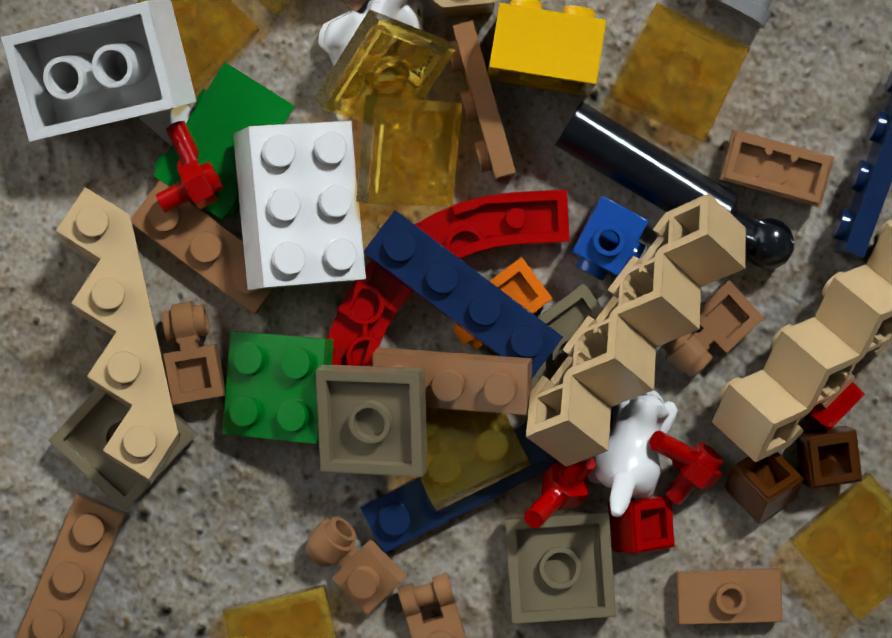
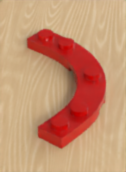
(461, 229)

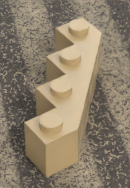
(119, 304)
(650, 306)
(813, 358)

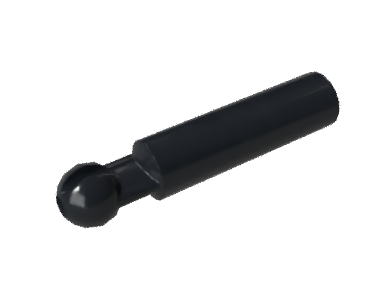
(665, 179)

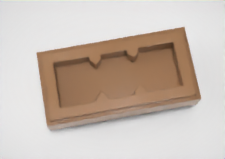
(776, 168)
(729, 596)

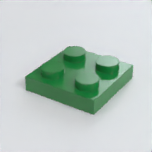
(274, 386)

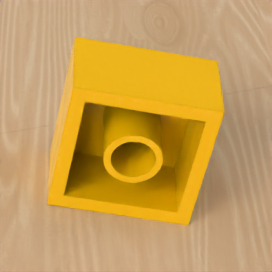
(547, 47)

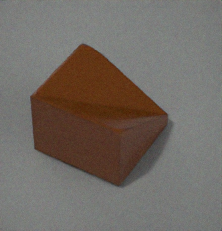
(829, 457)
(763, 485)

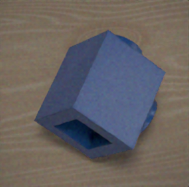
(608, 239)

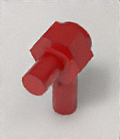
(197, 181)
(697, 465)
(561, 489)

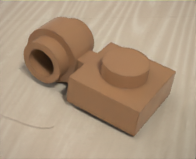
(724, 320)
(193, 370)
(365, 573)

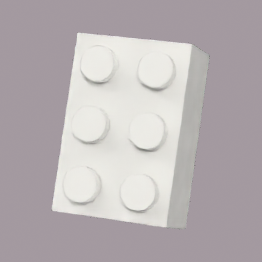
(99, 69)
(299, 204)

